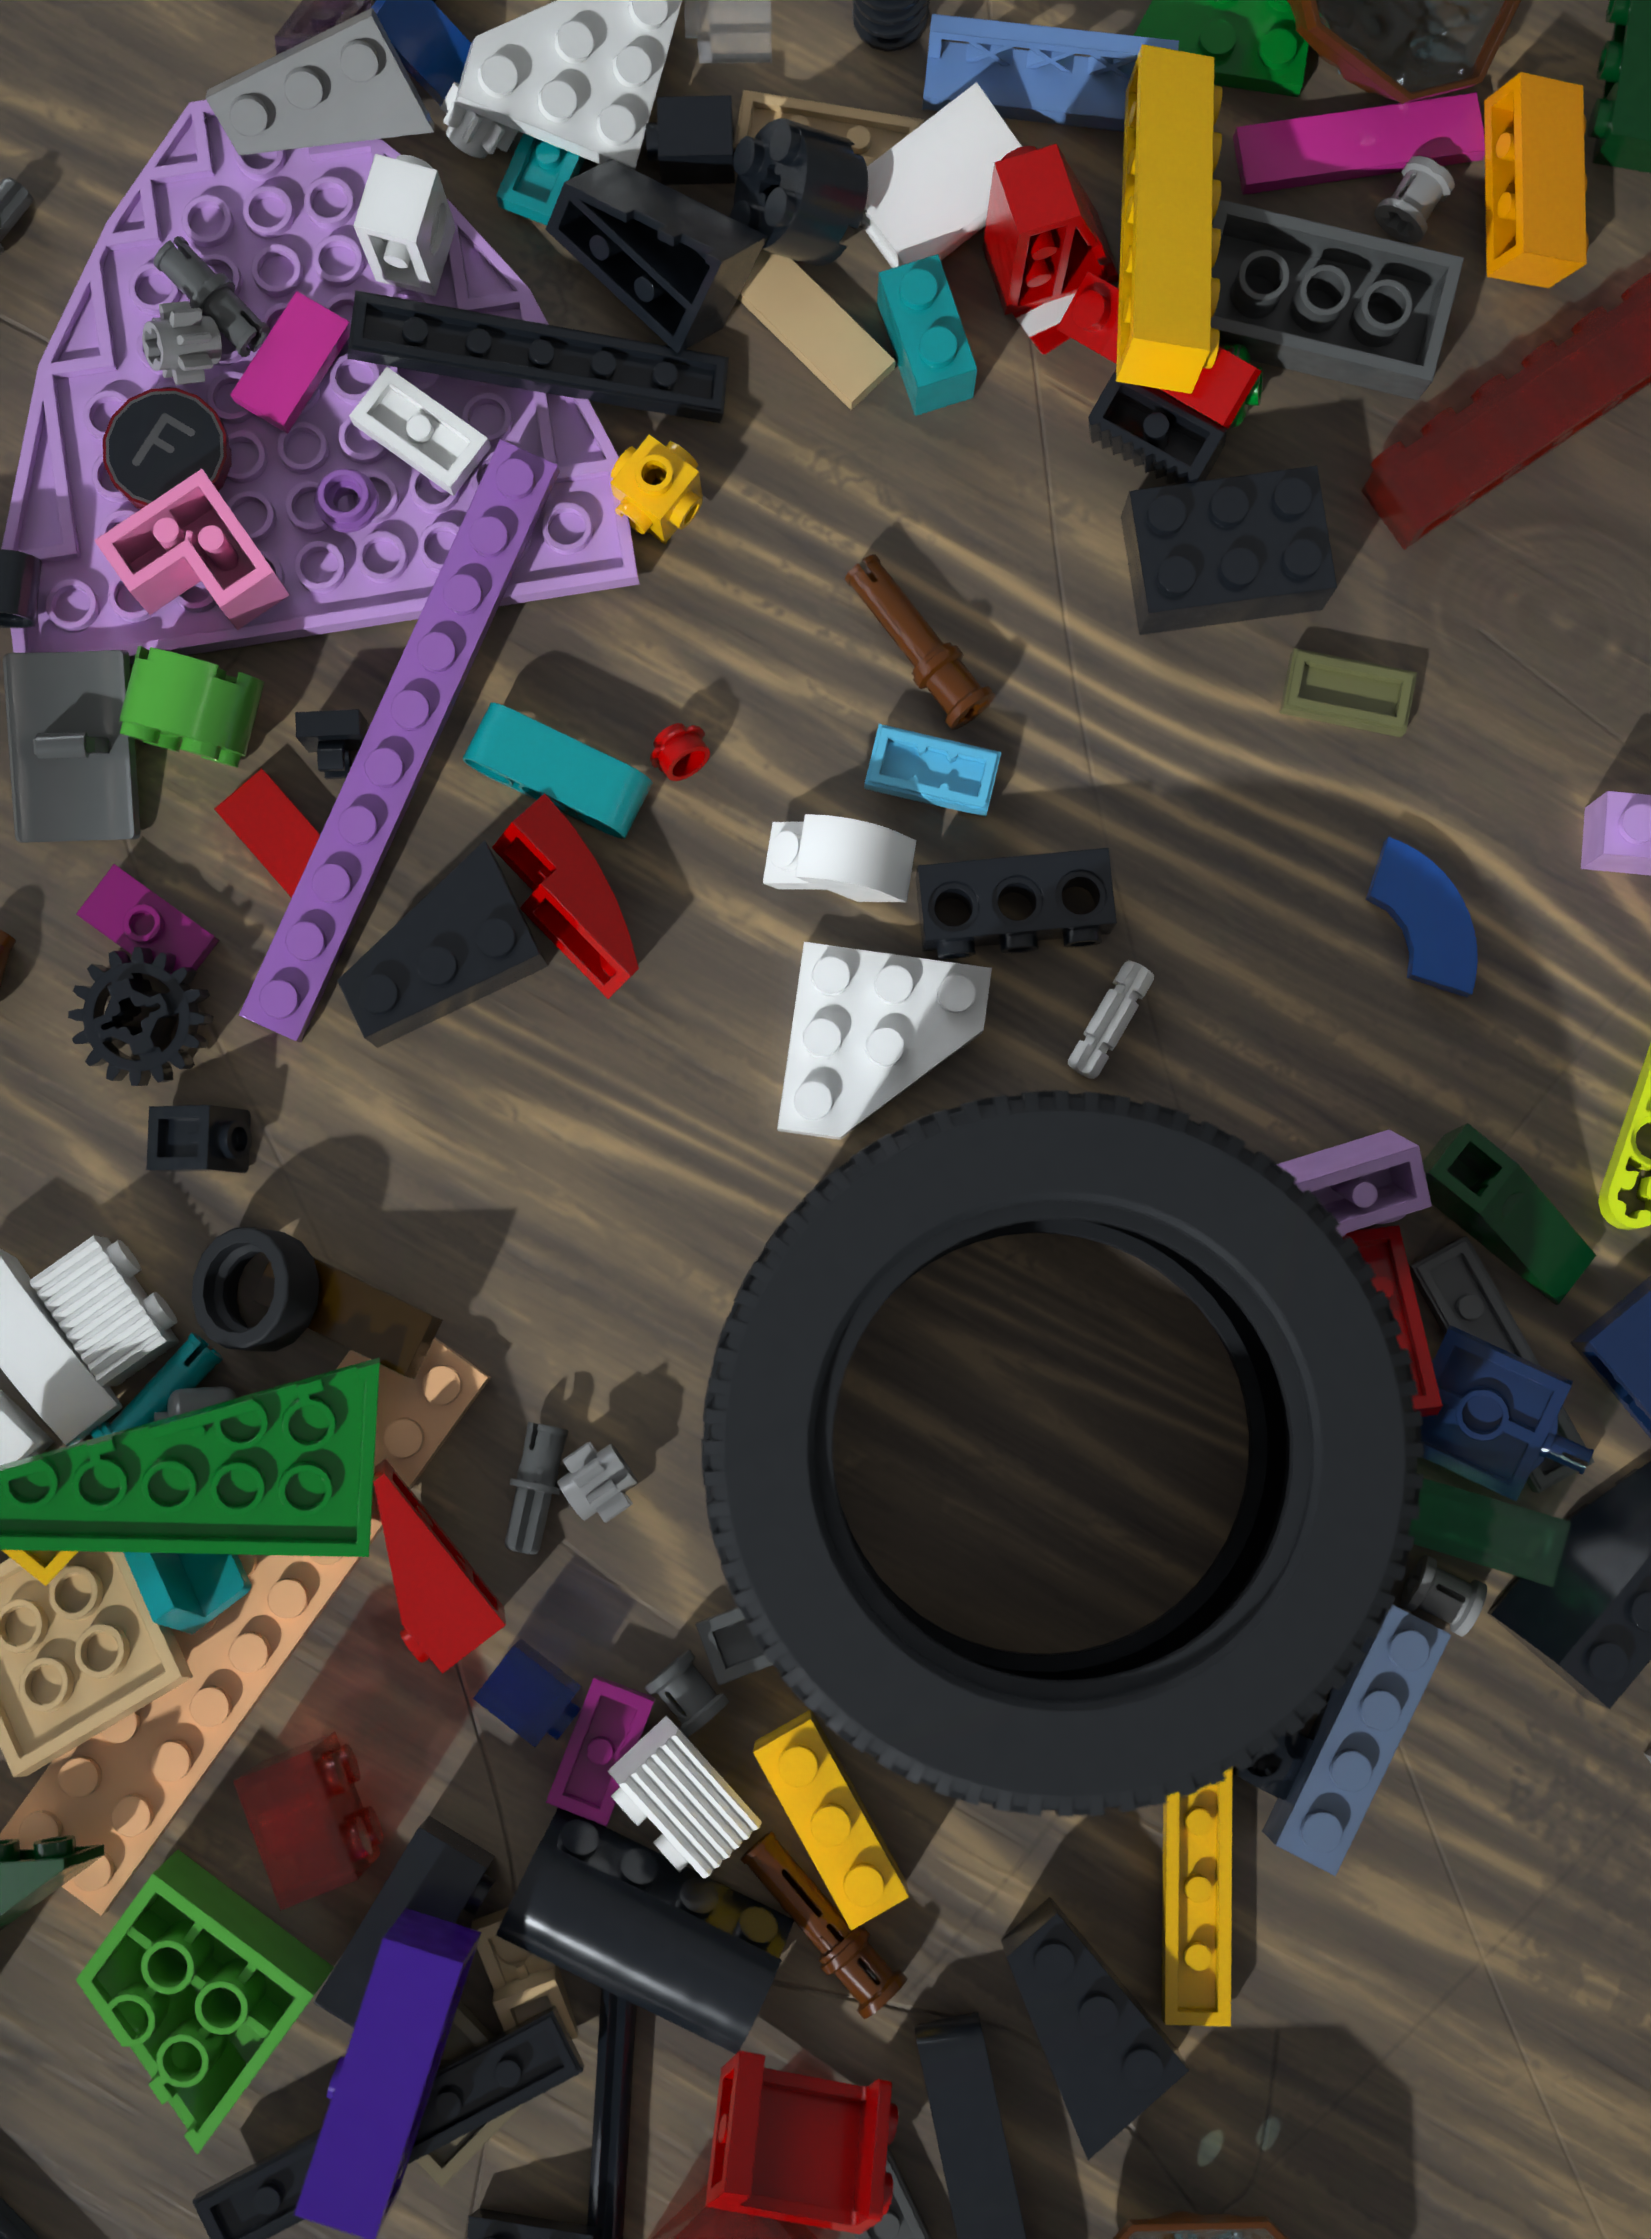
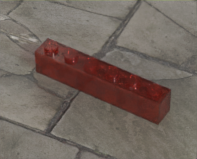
(1515, 419)

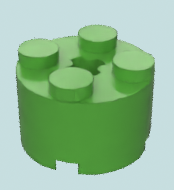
(190, 706)

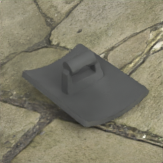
(66, 747)

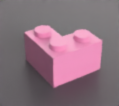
(188, 540)

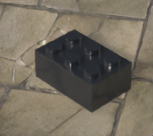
(1228, 550)

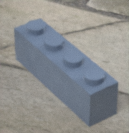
(1356, 1741)

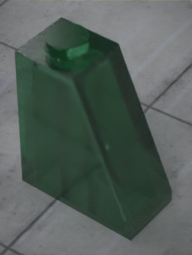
(1489, 1532)

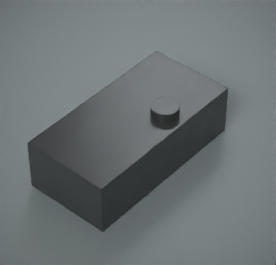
(1332, 299)

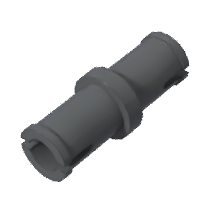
(212, 294)

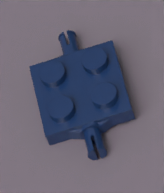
(1496, 1415)

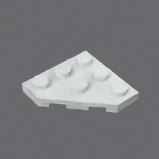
(574, 74)
(871, 1031)

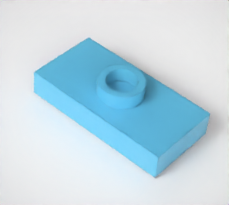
(932, 770)

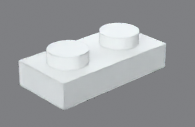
(420, 431)

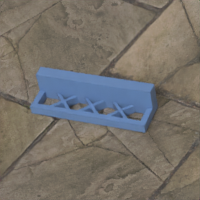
(1035, 83)

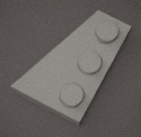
(322, 93)

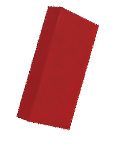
(271, 828)

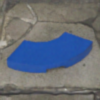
(1429, 914)

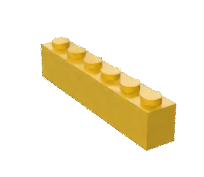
(1168, 221)

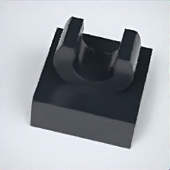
(332, 737)

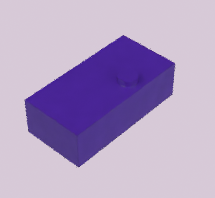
(387, 2074)

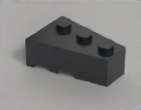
(443, 953)

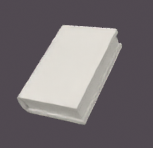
(936, 181)

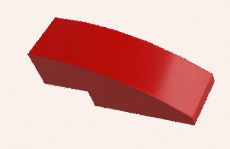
(570, 894)

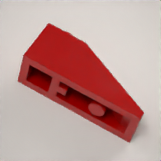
(1094, 323)
(436, 1589)

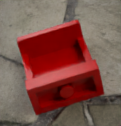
(801, 2147)

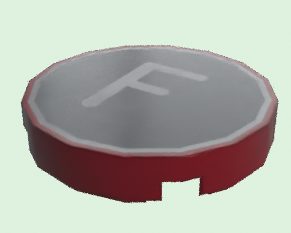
(163, 441)

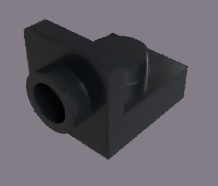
(198, 1139)

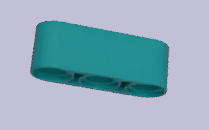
(570, 773)

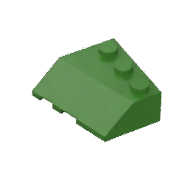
(199, 1990)

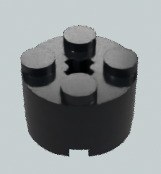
(799, 190)

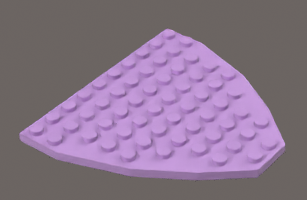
(276, 230)

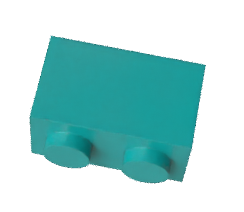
(926, 334)

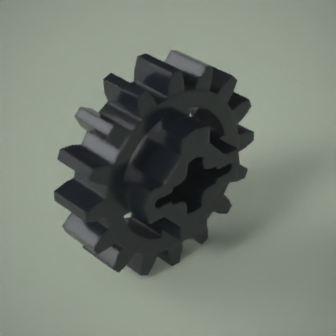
(153, 1038)

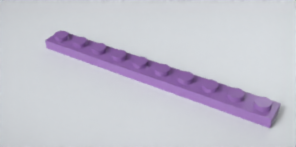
(400, 741)

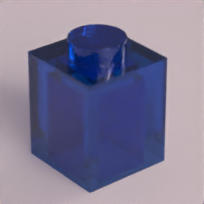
(530, 1694)

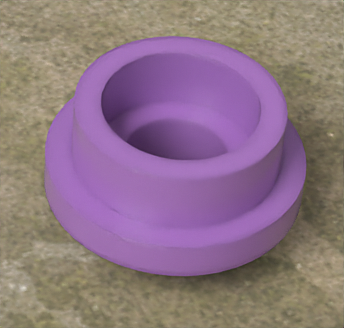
(333, 488)

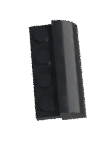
(647, 1929)

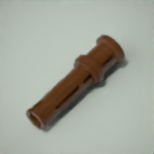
(935, 664)
(842, 1950)

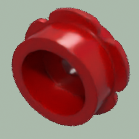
(680, 751)

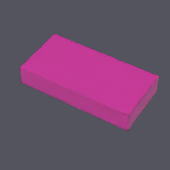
(291, 362)

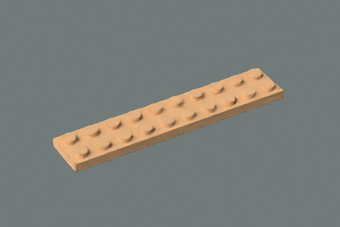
(143, 1769)

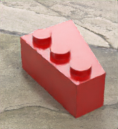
(1041, 230)

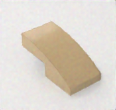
(520, 1979)

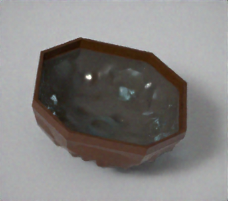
(1406, 45)

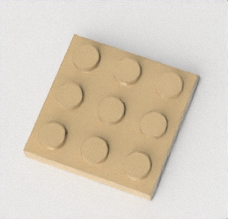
(76, 1657)

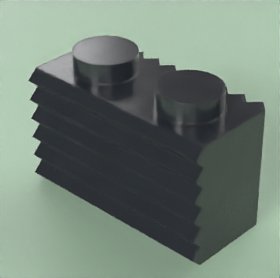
(1156, 432)

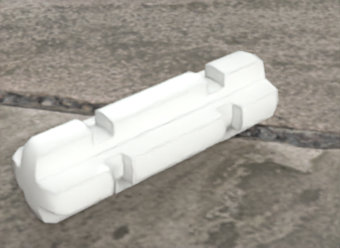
(1111, 1019)

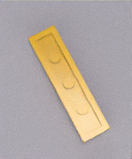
(1197, 1907)

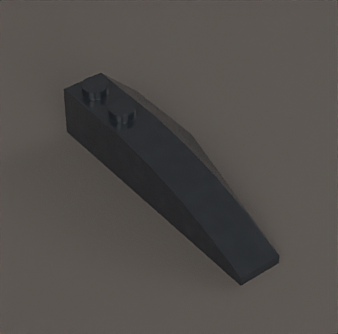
(1598, 1612)

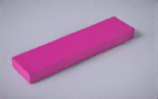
(1358, 143)

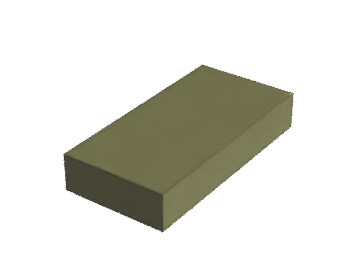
(1348, 692)

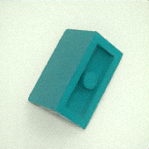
(188, 1588)

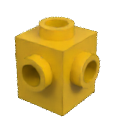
(662, 506)

